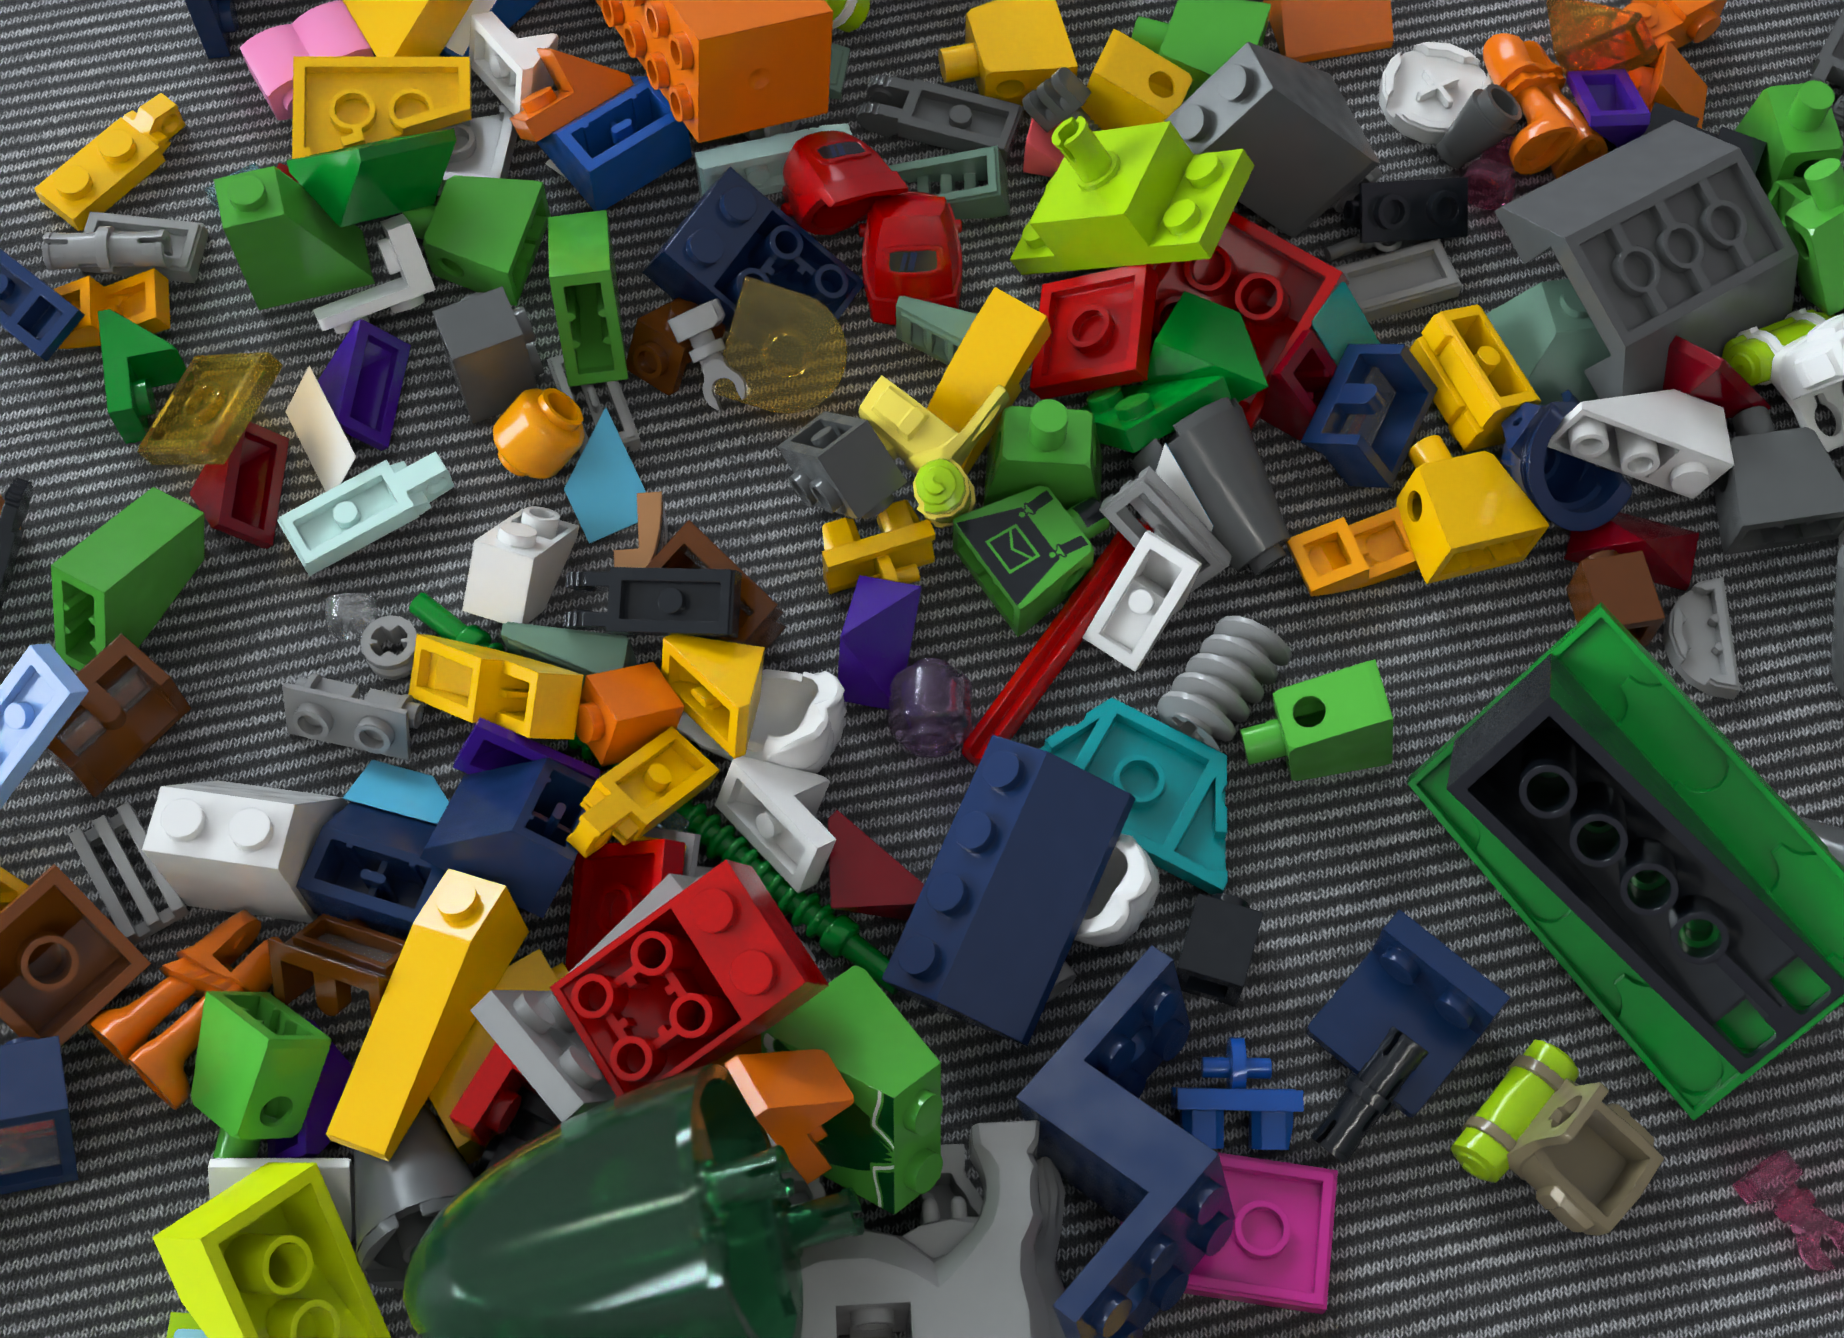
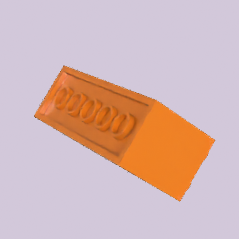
(730, 61)

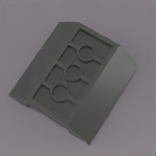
(1661, 247)

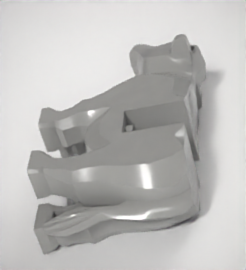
(968, 1265)

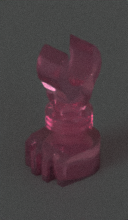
(1490, 177)
(1775, 1180)

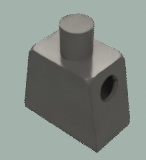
(1778, 489)

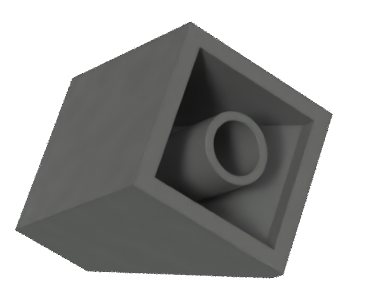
(1291, 128)

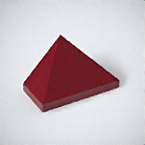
(1708, 378)
(247, 489)
(1666, 548)
(866, 876)

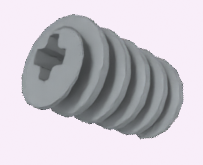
(1222, 679)

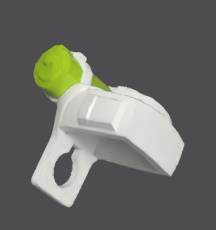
(1801, 360)

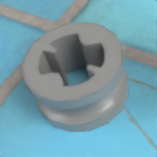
(396, 630)

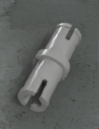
(107, 249)

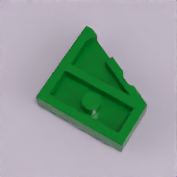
(1140, 413)

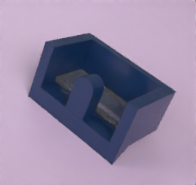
(1371, 413)

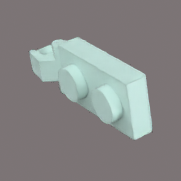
(755, 160)
(363, 510)

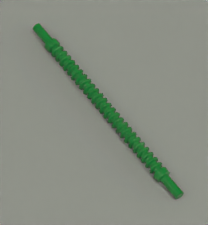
(837, 934)

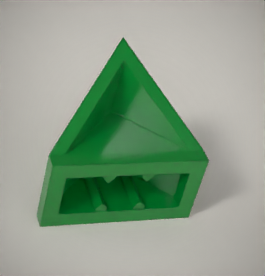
(1206, 342)

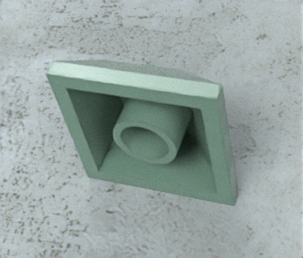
(1551, 339)

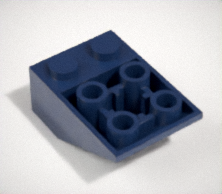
(741, 235)

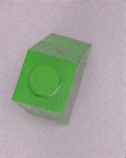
(287, 240)
(586, 298)
(124, 575)

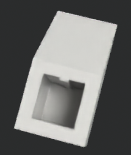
(518, 565)

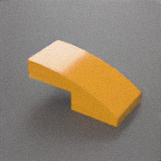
(137, 298)
(1354, 555)

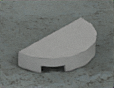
(1701, 640)

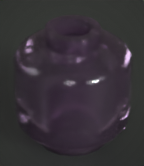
(930, 708)

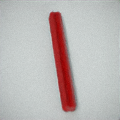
(1050, 651)

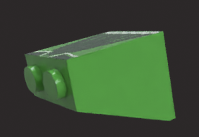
(892, 1131)

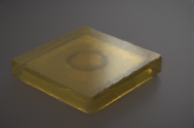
(209, 409)

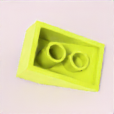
(271, 1261)

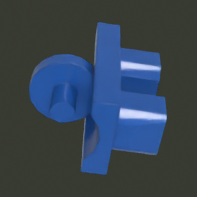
(1268, 1108)

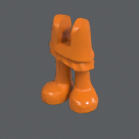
(1555, 128)
(197, 970)

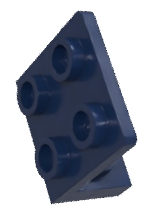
(1420, 990)

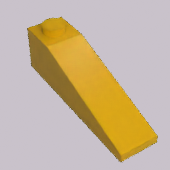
(444, 970)

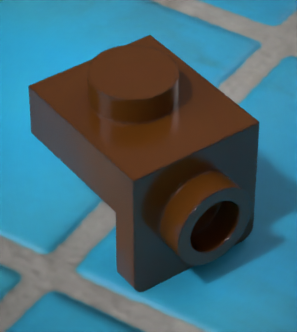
(654, 350)

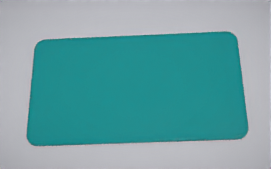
(1342, 323)

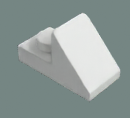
(508, 63)
(1143, 600)
(777, 815)

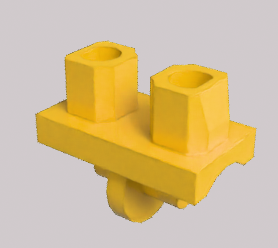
(888, 556)

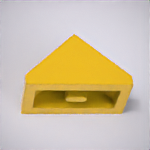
(717, 685)

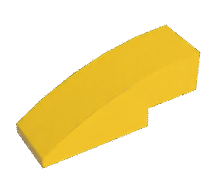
(992, 354)
(497, 686)

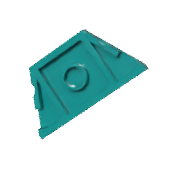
(1175, 783)

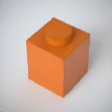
(625, 711)

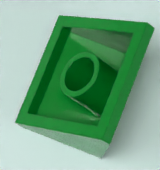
(376, 176)

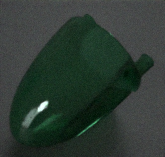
(629, 1225)

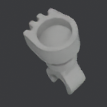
(697, 327)

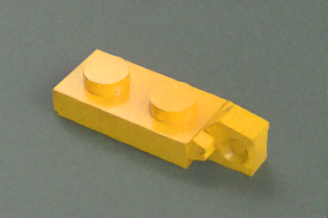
(112, 162)
(641, 792)

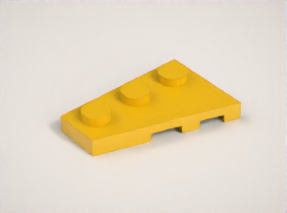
(375, 99)

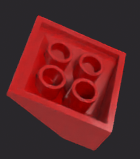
(1264, 280)

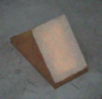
(1598, 37)

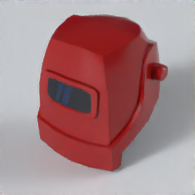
(834, 181)
(910, 252)

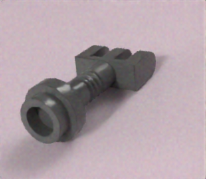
(1058, 100)

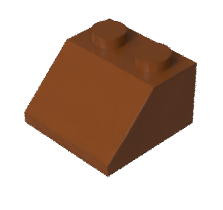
(60, 959)

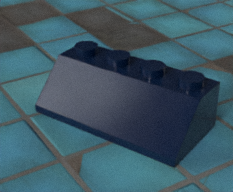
(1009, 889)

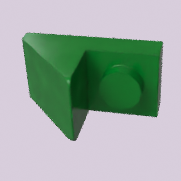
(132, 366)

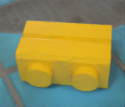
(1473, 375)

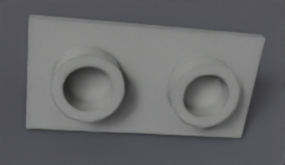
(333, 714)

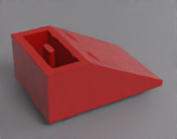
(689, 981)

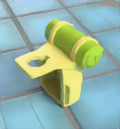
(930, 447)

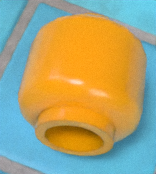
(539, 433)

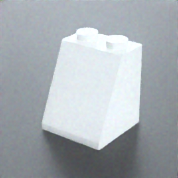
(237, 845)

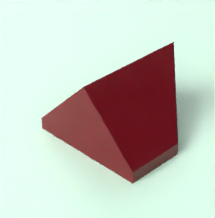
(1298, 385)

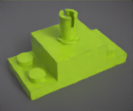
(1130, 200)

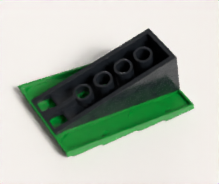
(1647, 860)

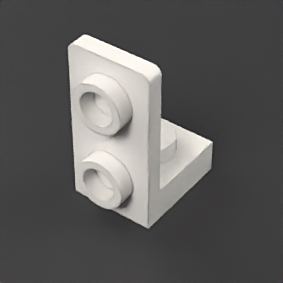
(400, 254)

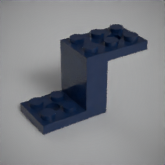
(1129, 1155)

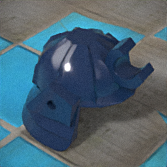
(1559, 485)

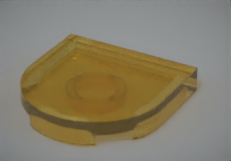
(783, 348)

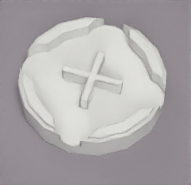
(1429, 88)

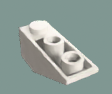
(1651, 437)

